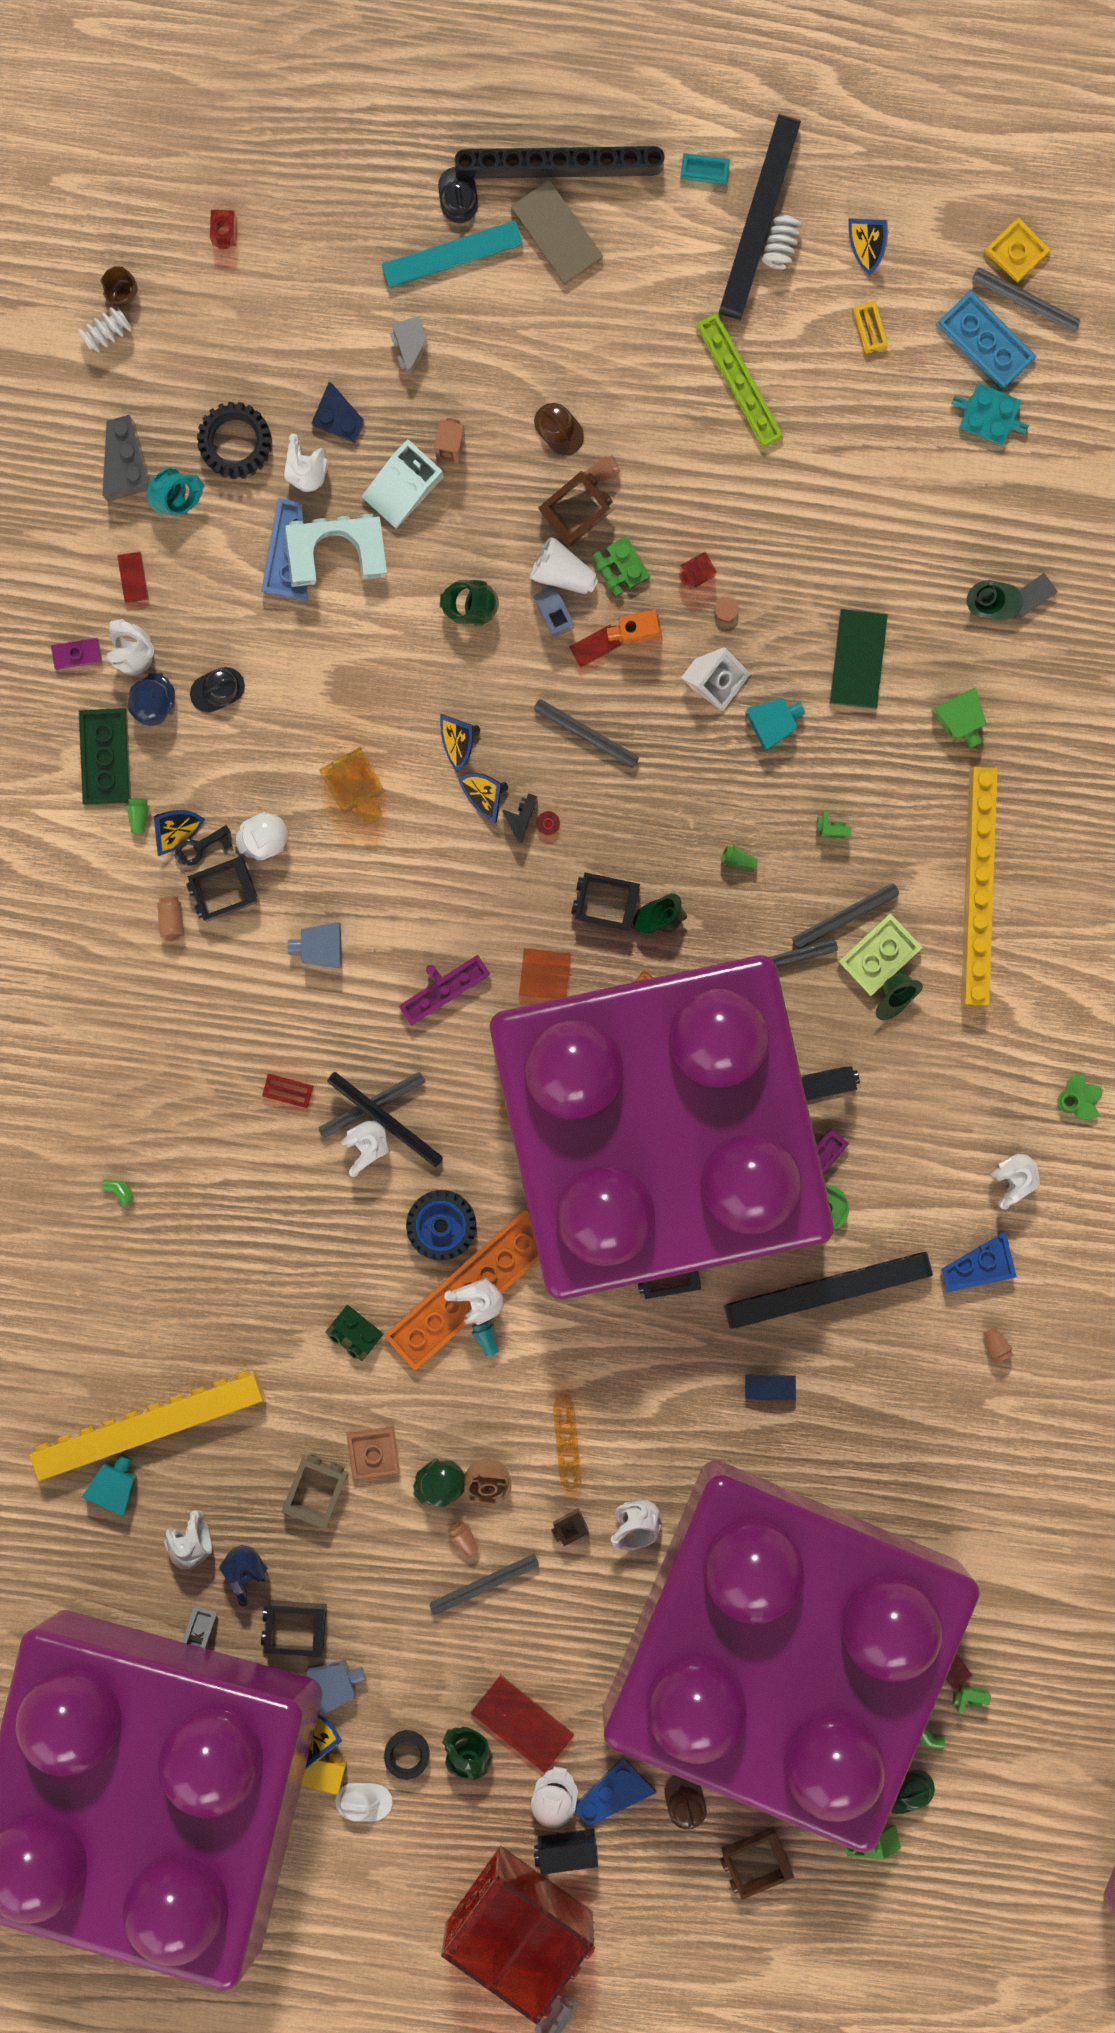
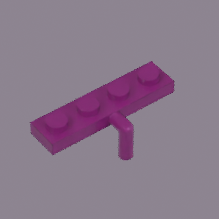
(443, 989)

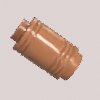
(170, 918)

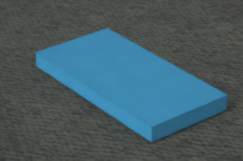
(986, 340)

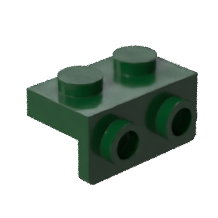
(354, 1333)

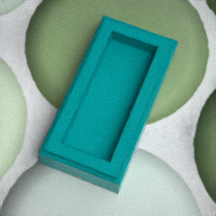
(705, 169)

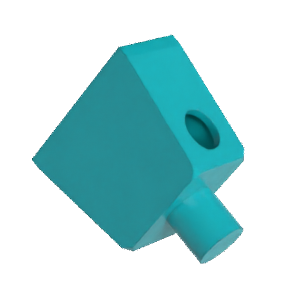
(774, 721)
(113, 1486)

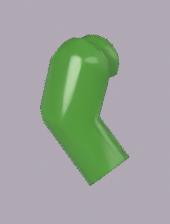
(121, 1190)
(931, 1740)

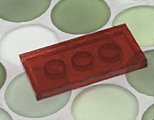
(522, 1723)

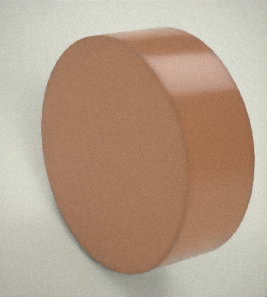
(726, 609)

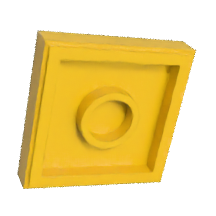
(1017, 250)

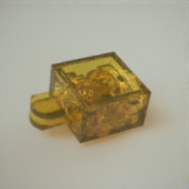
(355, 785)

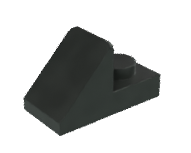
(519, 823)

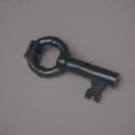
(199, 846)

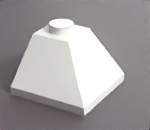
(716, 677)

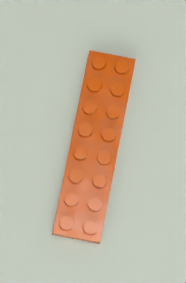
(439, 1320)

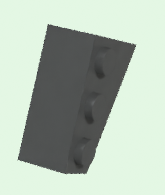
(124, 461)

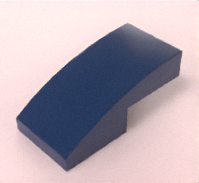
(770, 1387)

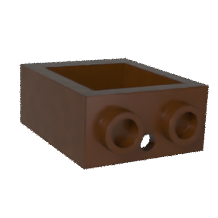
(557, 522)
(762, 1883)

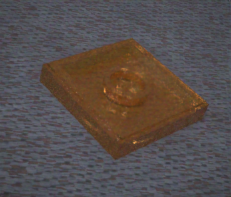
(544, 974)

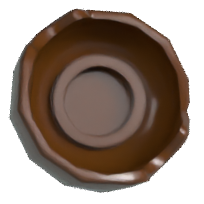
(119, 286)

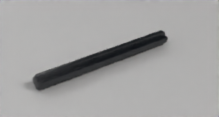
(384, 1119)

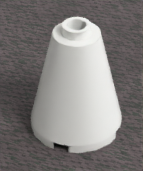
(562, 569)

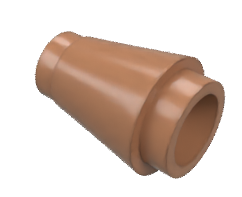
(604, 469)
(997, 1345)
(463, 1538)

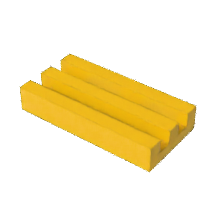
(875, 346)

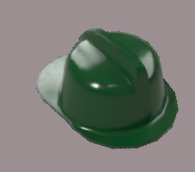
(994, 600)
(660, 914)
(897, 994)
(914, 1793)

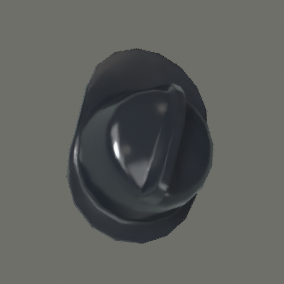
(457, 196)
(217, 689)

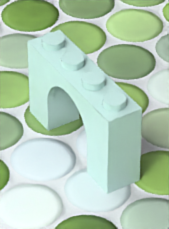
(363, 533)

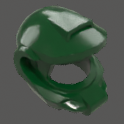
(480, 602)
(439, 1483)
(467, 1758)

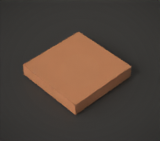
(373, 1453)

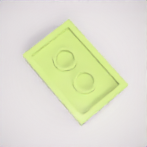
(880, 954)

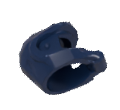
(151, 699)
(240, 1567)

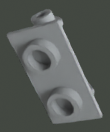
(559, 2016)

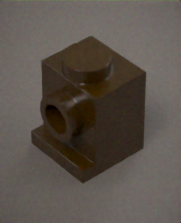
(566, 1537)

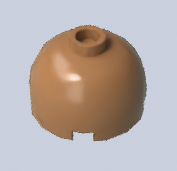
(487, 1481)

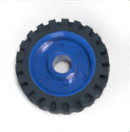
(422, 1230)

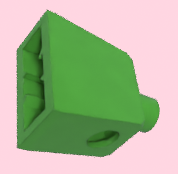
(962, 717)

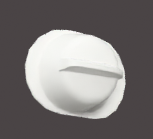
(363, 1801)

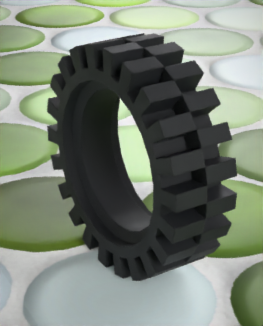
(215, 420)

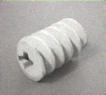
(780, 240)
(105, 329)

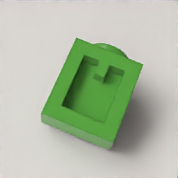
(835, 830)
(973, 1695)

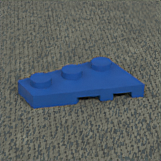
(981, 1266)
(613, 1792)

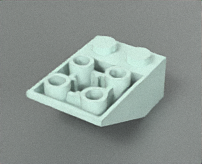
(402, 484)

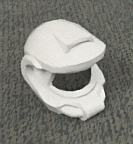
(305, 471)
(130, 656)
(261, 836)
(372, 1142)
(1022, 1176)
(484, 1300)
(641, 1518)
(190, 1548)
(552, 1804)

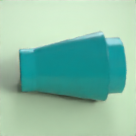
(485, 1337)

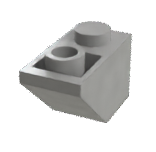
(411, 341)

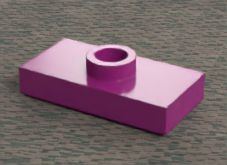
(76, 653)
(830, 1148)

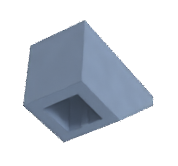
(553, 612)

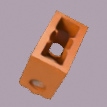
(646, 624)

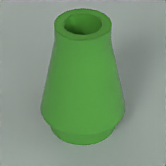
(137, 814)
(736, 858)

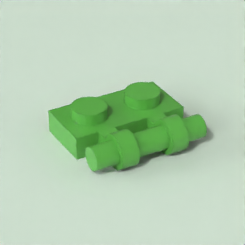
(627, 563)

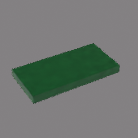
(858, 659)
(104, 756)

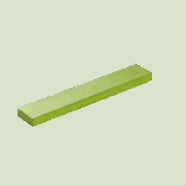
(739, 380)

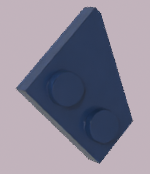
(337, 415)

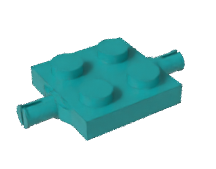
(990, 414)

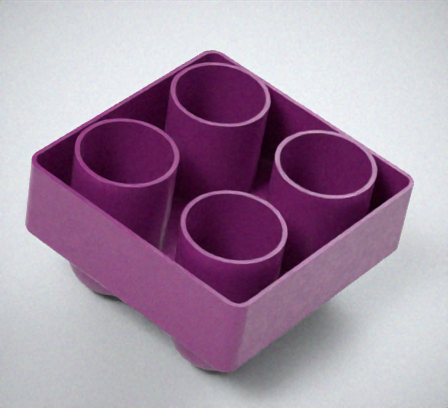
(661, 1127)
(789, 1656)
(148, 1796)

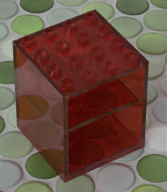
(519, 1935)

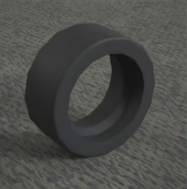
(403, 1773)

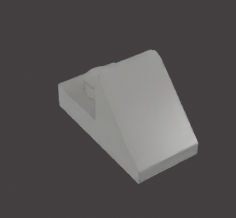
(200, 1627)

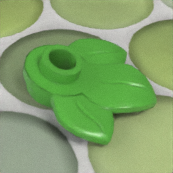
(1083, 1098)

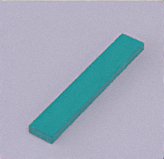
(452, 254)

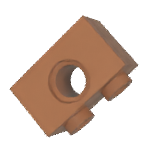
(449, 440)

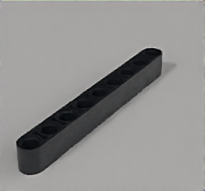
(548, 168)
(759, 217)
(828, 1290)

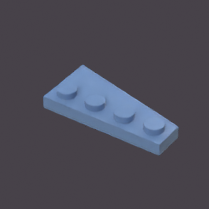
(277, 573)

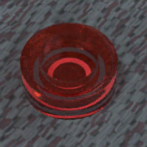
(548, 823)

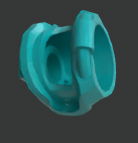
(167, 492)

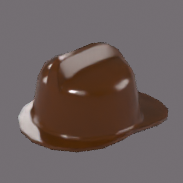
(559, 428)
(685, 1803)

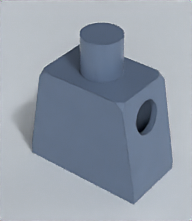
(319, 945)
(336, 1683)

